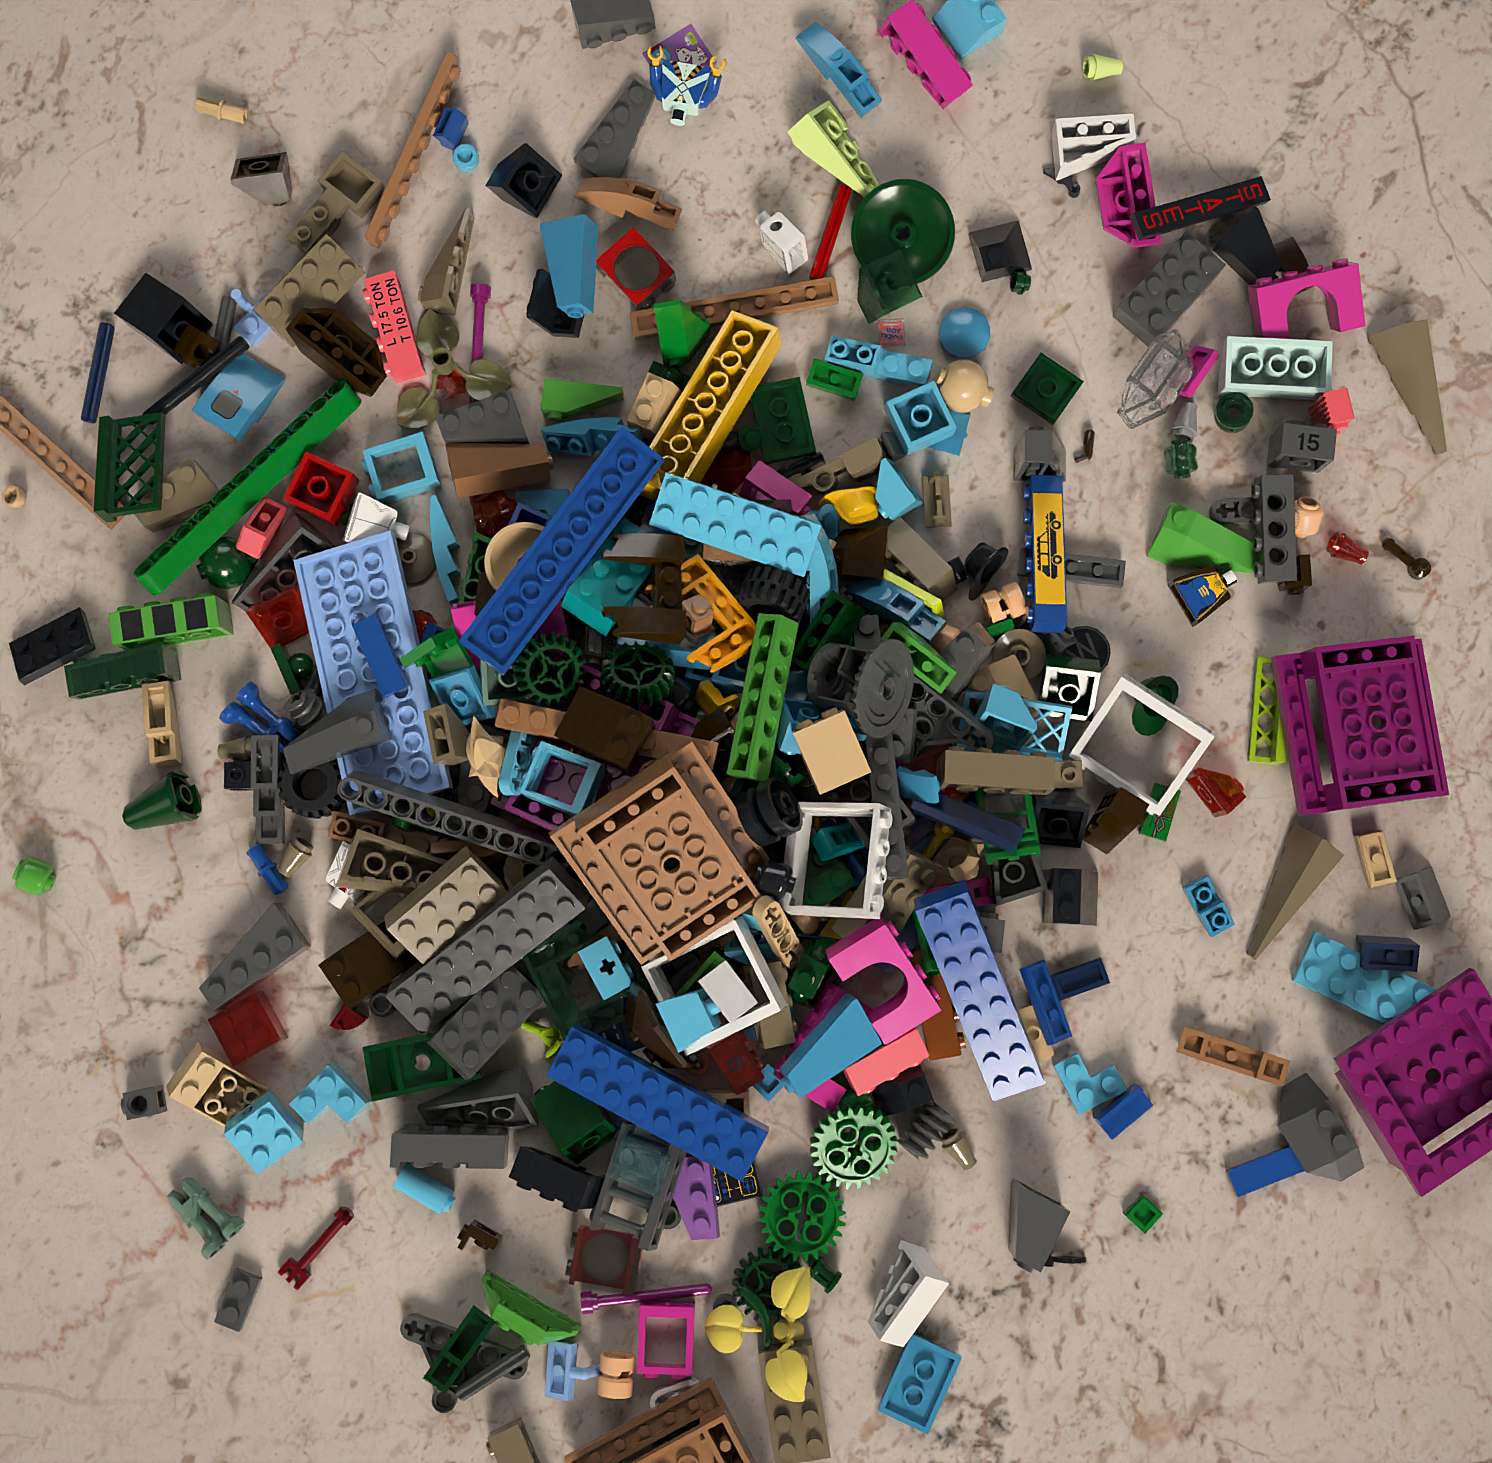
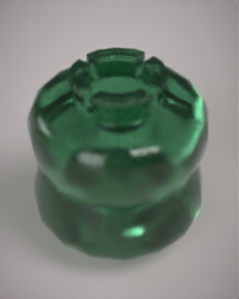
(1181, 459)

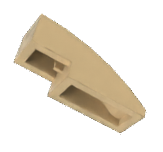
(161, 725)

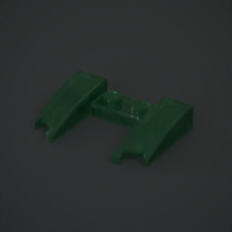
(555, 991)

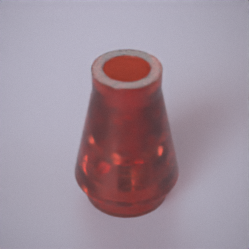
(1345, 548)

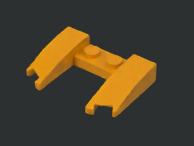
(729, 614)

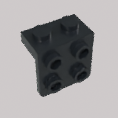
(544, 311)

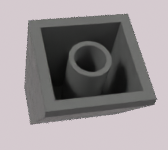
(1033, 1226)

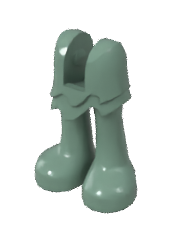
(191, 1213)

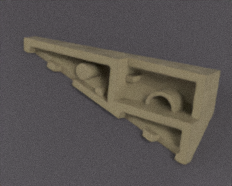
(1410, 361)
(1301, 870)

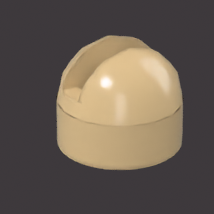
(8, 494)

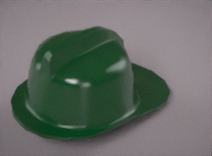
(1145, 719)

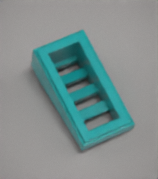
(829, 848)

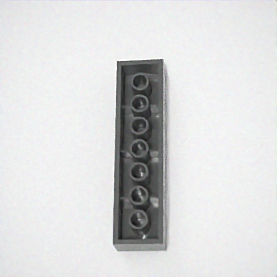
(488, 946)

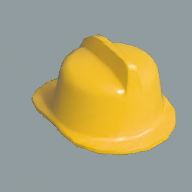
(853, 505)

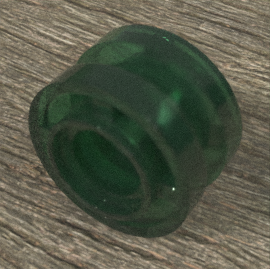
(1238, 401)

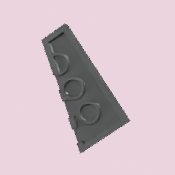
(612, 141)

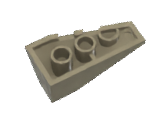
(445, 277)

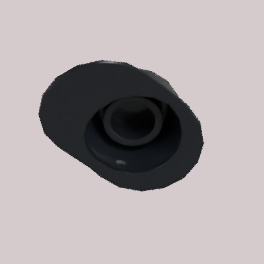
(982, 565)

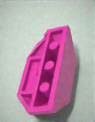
(1124, 189)

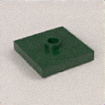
(1047, 388)

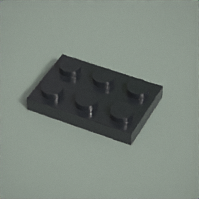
(52, 646)

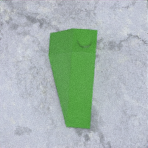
(1198, 542)

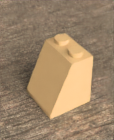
(653, 405)
(830, 750)

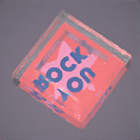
(891, 332)

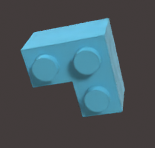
(333, 1089)

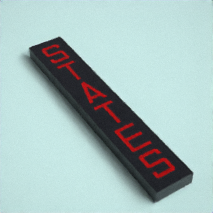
(1200, 208)

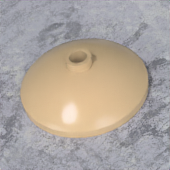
(507, 549)

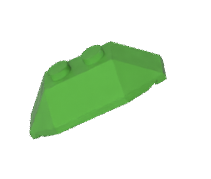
(525, 1313)

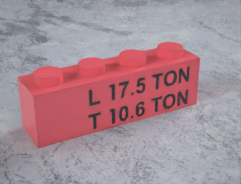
(394, 326)

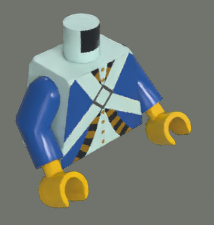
(684, 86)

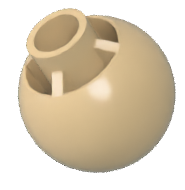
(964, 386)

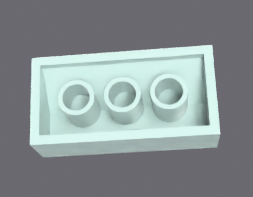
(1275, 367)

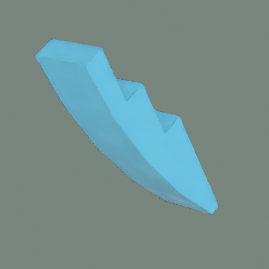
(442, 544)

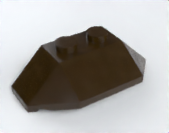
(338, 348)
(649, 1028)

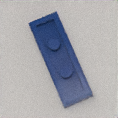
(380, 655)
(1045, 1002)
(1264, 1171)

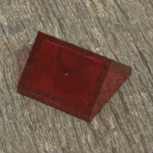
(280, 617)

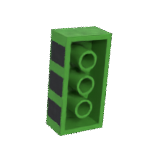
(171, 622)

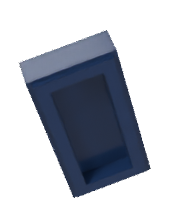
(1080, 978)

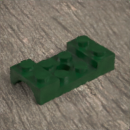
(823, 879)
(393, 1072)

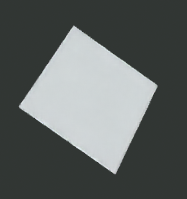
(728, 992)

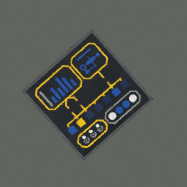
(731, 1190)

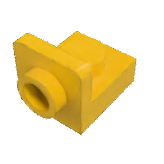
(711, 699)

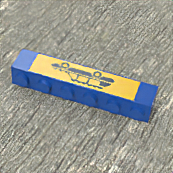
(1046, 554)

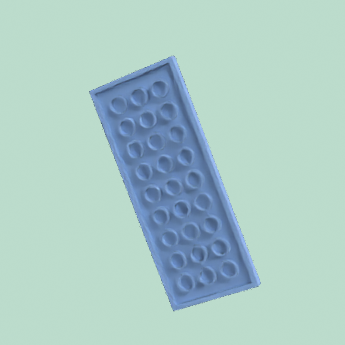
(338, 591)

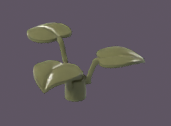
(435, 340)

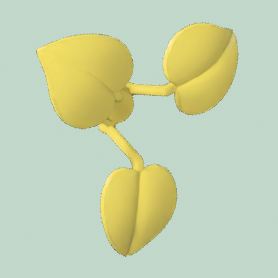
(788, 1371)

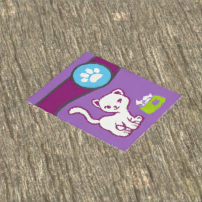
(683, 47)

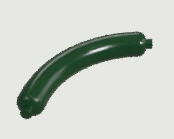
(763, 1313)

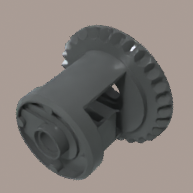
(878, 676)

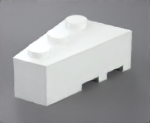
(1089, 141)
(908, 1296)

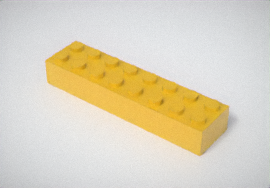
(713, 399)

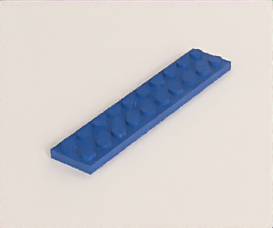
(561, 551)

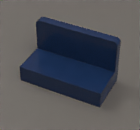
(1388, 953)

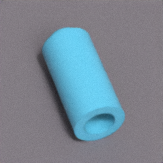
(424, 1189)

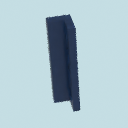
(972, 822)

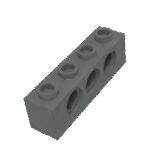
(1284, 543)

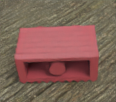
(1333, 409)
(261, 527)

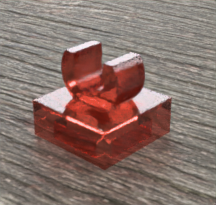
(453, 383)

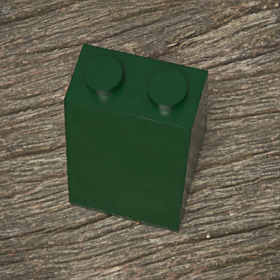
(573, 1121)

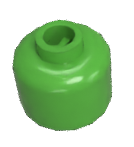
(34, 876)

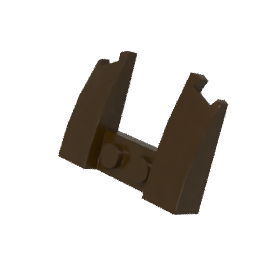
(665, 619)

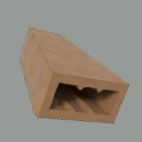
(496, 467)

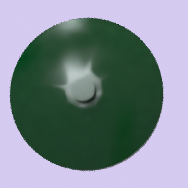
(907, 218)

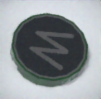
(1090, 645)

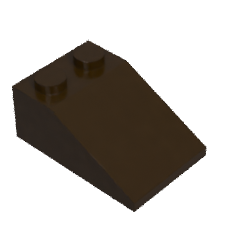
(605, 728)
(364, 968)

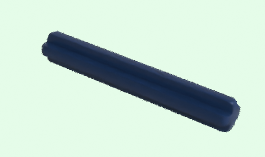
(97, 373)

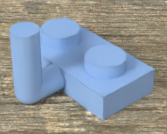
(250, 326)
(563, 1370)

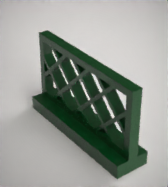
(109, 468)

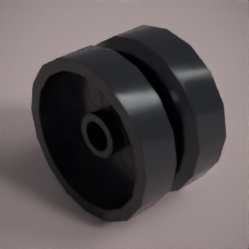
(769, 811)

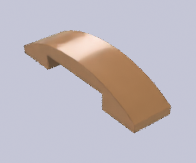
(1233, 1056)

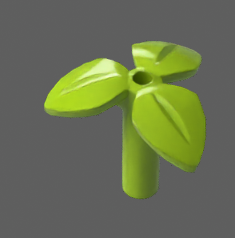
(549, 1036)

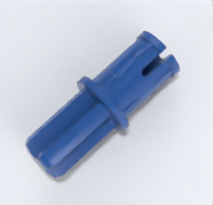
(267, 869)

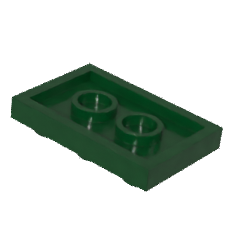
(783, 420)

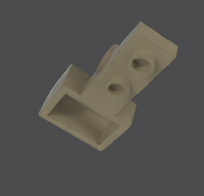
(345, 187)
(859, 461)

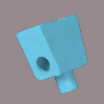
(689, 1017)

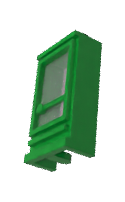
(1014, 809)

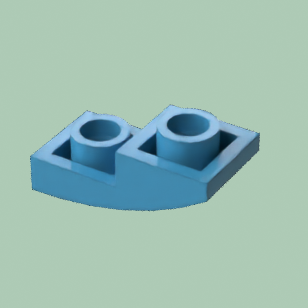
(918, 785)
(1208, 906)

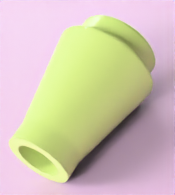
(1100, 66)

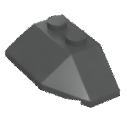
(1316, 1131)

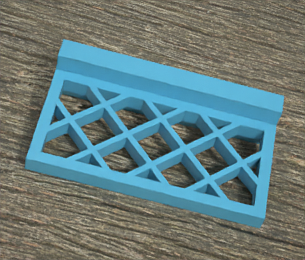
(1030, 747)

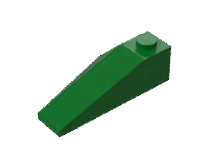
(679, 332)

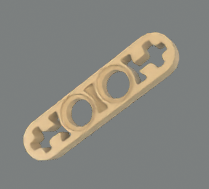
(790, 949)

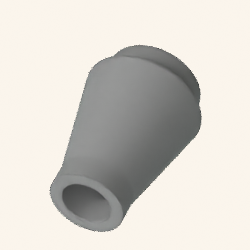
(1186, 423)

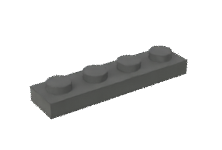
(1086, 569)

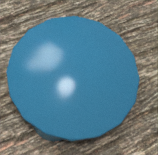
(964, 333)

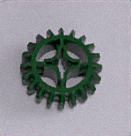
(654, 672)
(540, 674)
(755, 1263)

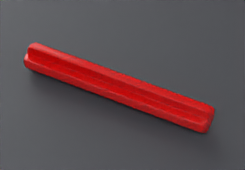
(830, 232)

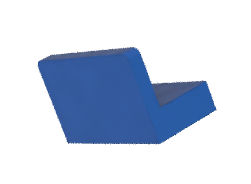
(1123, 1111)

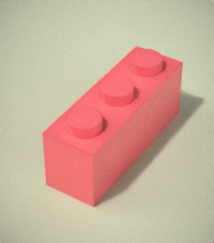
(886, 1062)

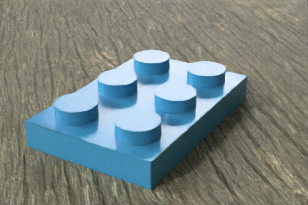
(919, 1383)

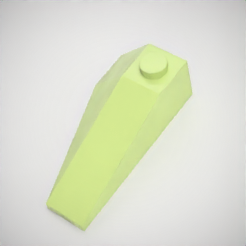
(824, 140)

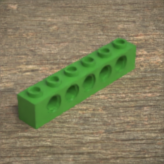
(762, 697)

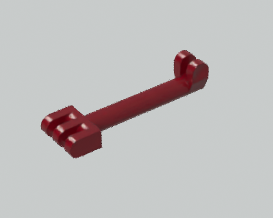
(343, 1217)

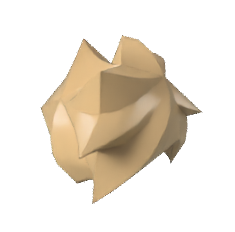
(485, 755)
(957, 861)

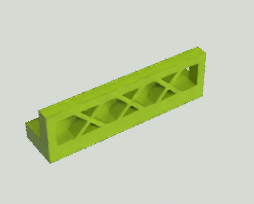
(1277, 744)

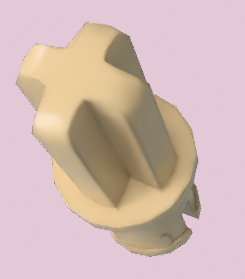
(221, 109)

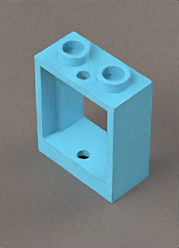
(407, 490)
(587, 790)

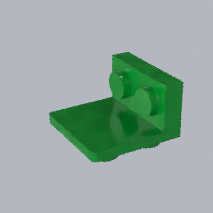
(439, 654)

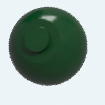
(225, 564)

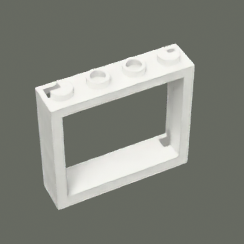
(1162, 707)
(797, 853)
(777, 1002)

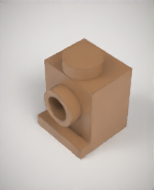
(700, 613)

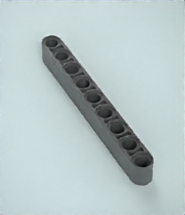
(443, 820)

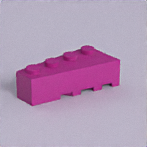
(926, 53)

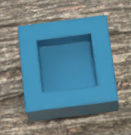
(770, 1084)

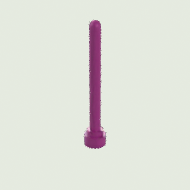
(480, 294)
(592, 1302)

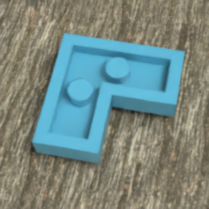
(1088, 1090)

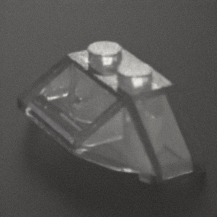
(1156, 379)

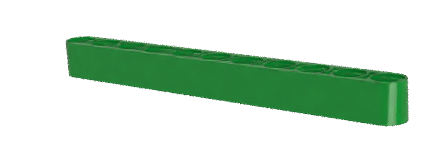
(247, 487)

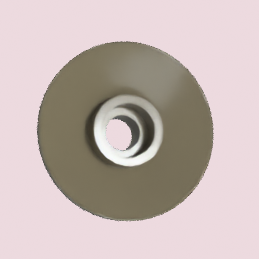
(423, 561)
(1027, 641)

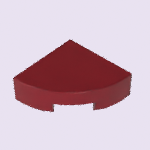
(348, 1019)

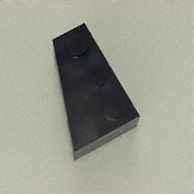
(556, 1179)

